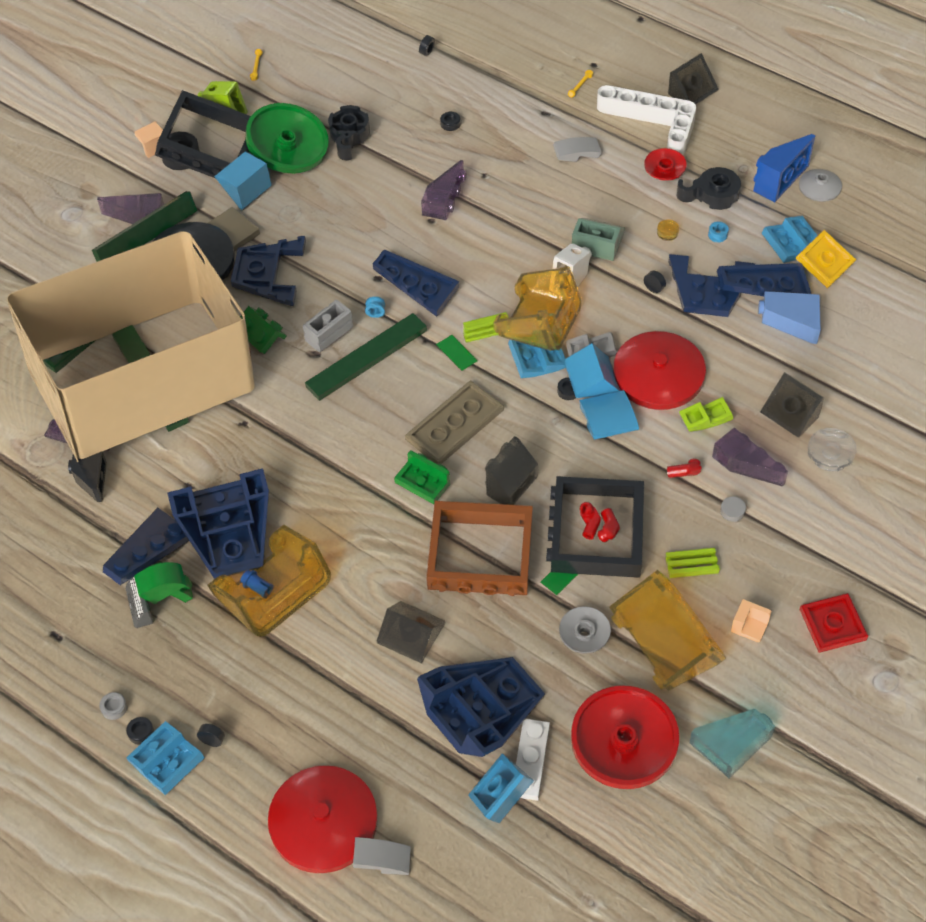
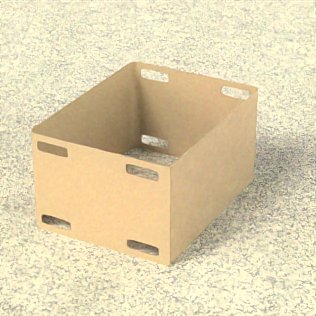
(125, 293)

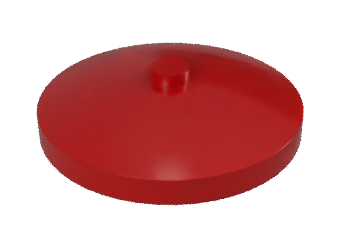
(659, 370)
(625, 737)
(319, 816)

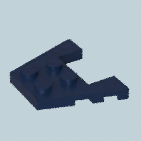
(258, 266)
(700, 292)

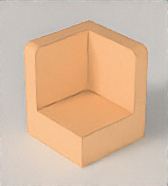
(149, 137)
(751, 620)

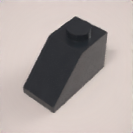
(90, 474)

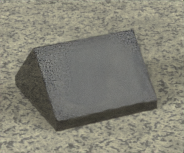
(692, 81)
(793, 405)
(409, 631)

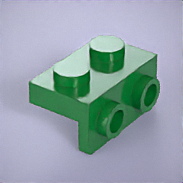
(261, 330)
(423, 477)

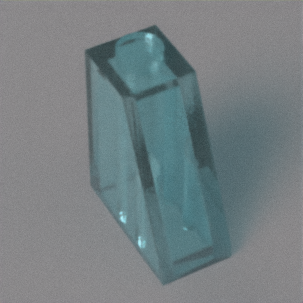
(733, 739)

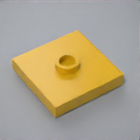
(825, 259)

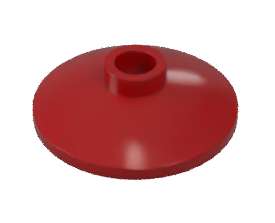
(665, 164)

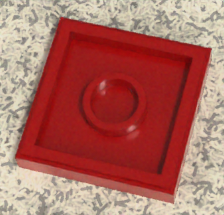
(833, 622)

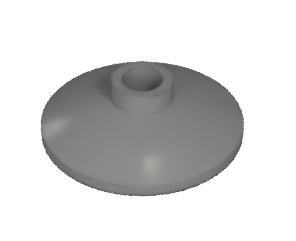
(820, 185)
(584, 620)

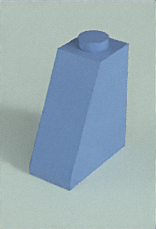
(792, 314)

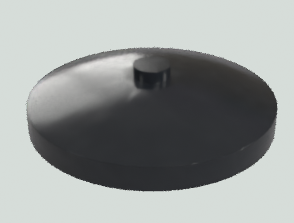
(211, 240)

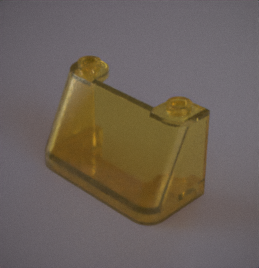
(545, 309)
(293, 569)
(667, 631)

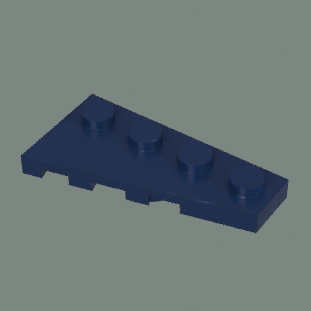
(764, 277)
(420, 283)
(147, 545)

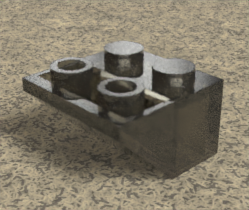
(510, 472)

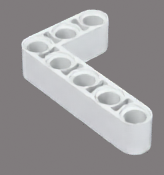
(651, 108)

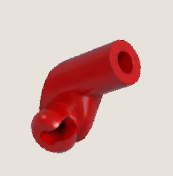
(691, 469)
(591, 518)
(610, 527)

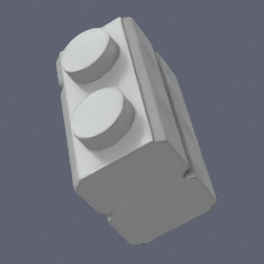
(328, 325)

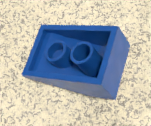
(782, 167)

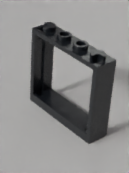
(188, 156)
(596, 564)

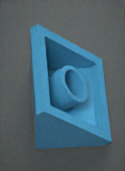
(244, 179)
(591, 373)
(500, 789)

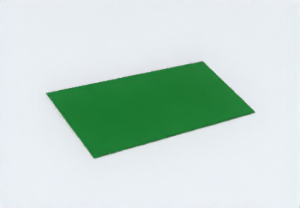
(456, 352)
(557, 581)

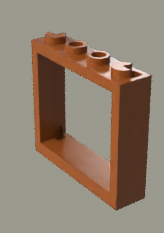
(485, 515)

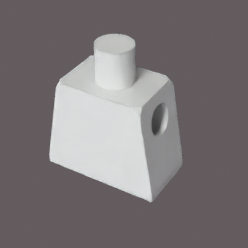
(576, 258)

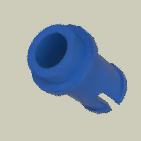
(253, 581)

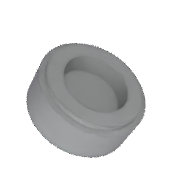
(733, 509)
(113, 706)

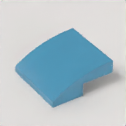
(790, 237)
(535, 361)
(609, 414)
(165, 757)

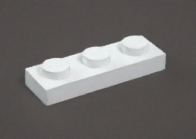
(532, 754)

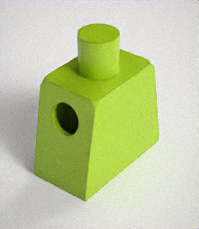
(226, 94)

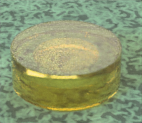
(668, 230)

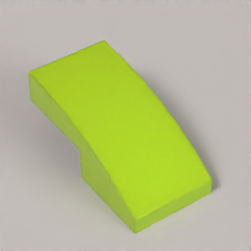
(707, 416)

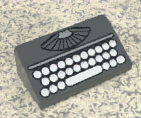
(139, 607)

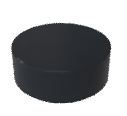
(426, 45)
(450, 121)
(654, 281)
(565, 389)
(139, 730)
(210, 735)

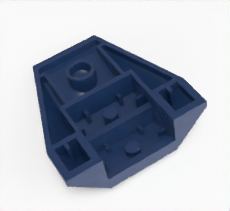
(225, 522)
(479, 702)

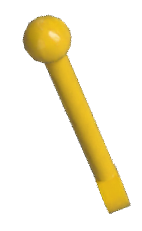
(588, 74)
(254, 76)

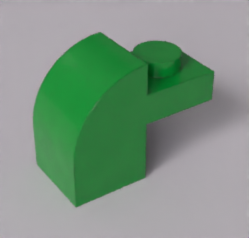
(162, 581)

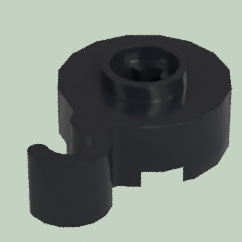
(347, 129)
(715, 187)

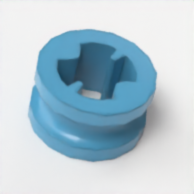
(718, 237)
(375, 307)

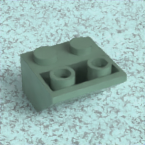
(599, 237)

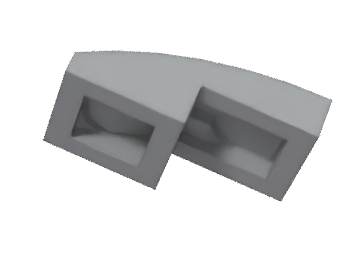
(573, 148)
(604, 342)
(381, 855)

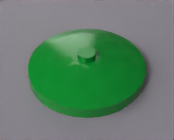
(287, 138)

